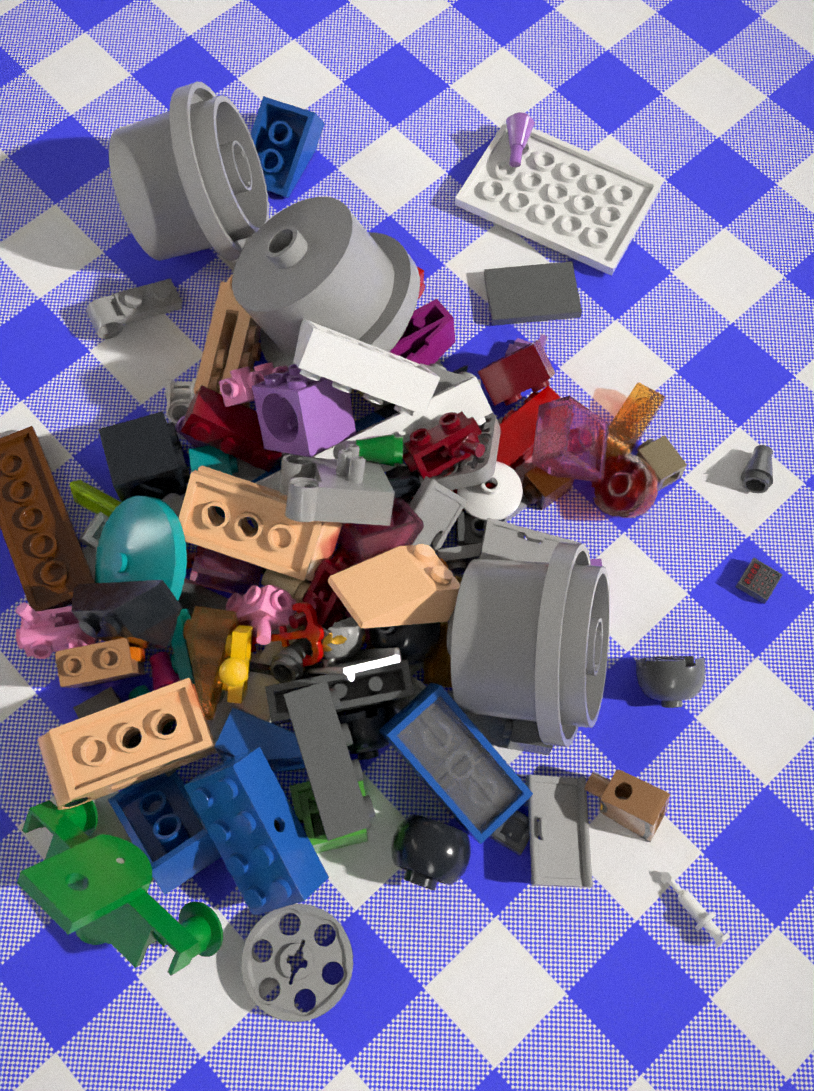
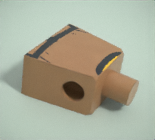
(641, 810)

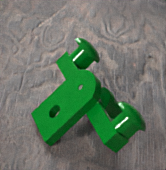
(103, 887)

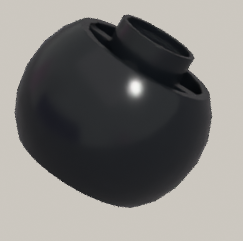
(430, 851)

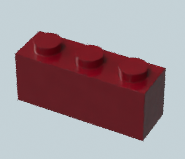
(229, 429)

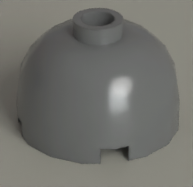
(671, 678)

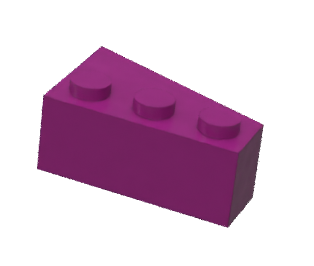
(427, 334)

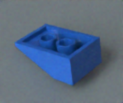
(285, 143)
(246, 732)
(166, 829)

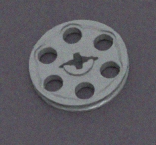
(277, 967)

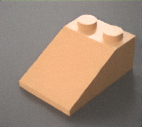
(398, 588)

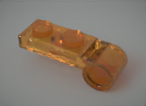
(633, 420)

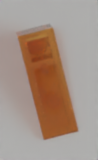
(206, 645)

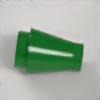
(382, 449)

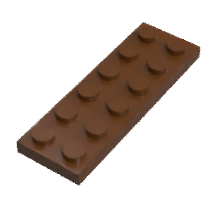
(38, 525)

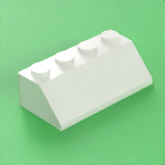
(364, 368)

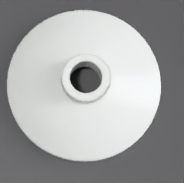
(496, 502)

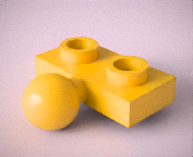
(235, 670)

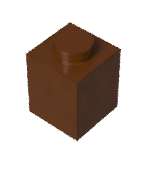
(544, 488)

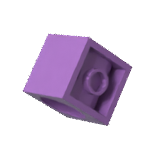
(302, 413)

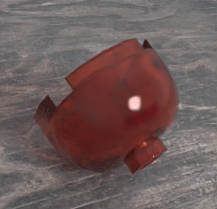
(627, 487)

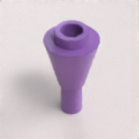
(519, 129)

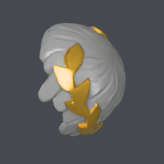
(342, 640)

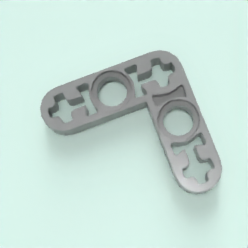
(468, 471)

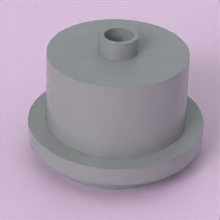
(190, 177)
(328, 270)
(533, 641)

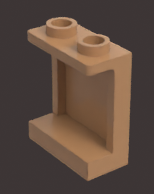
(97, 664)

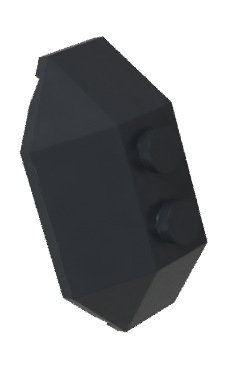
(130, 610)

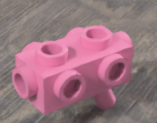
(239, 387)
(263, 609)
(49, 631)

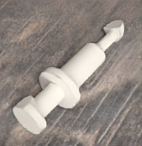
(695, 909)

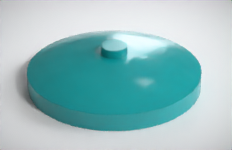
(142, 544)

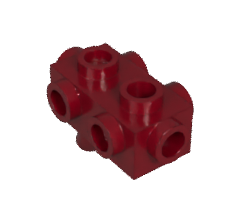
(443, 444)
(322, 597)

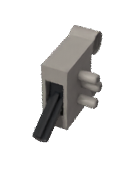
(341, 489)

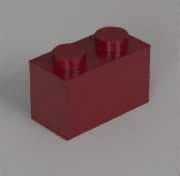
(516, 373)

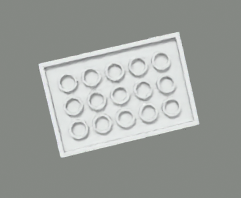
(560, 198)

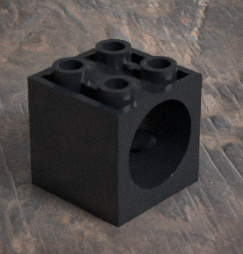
(145, 457)

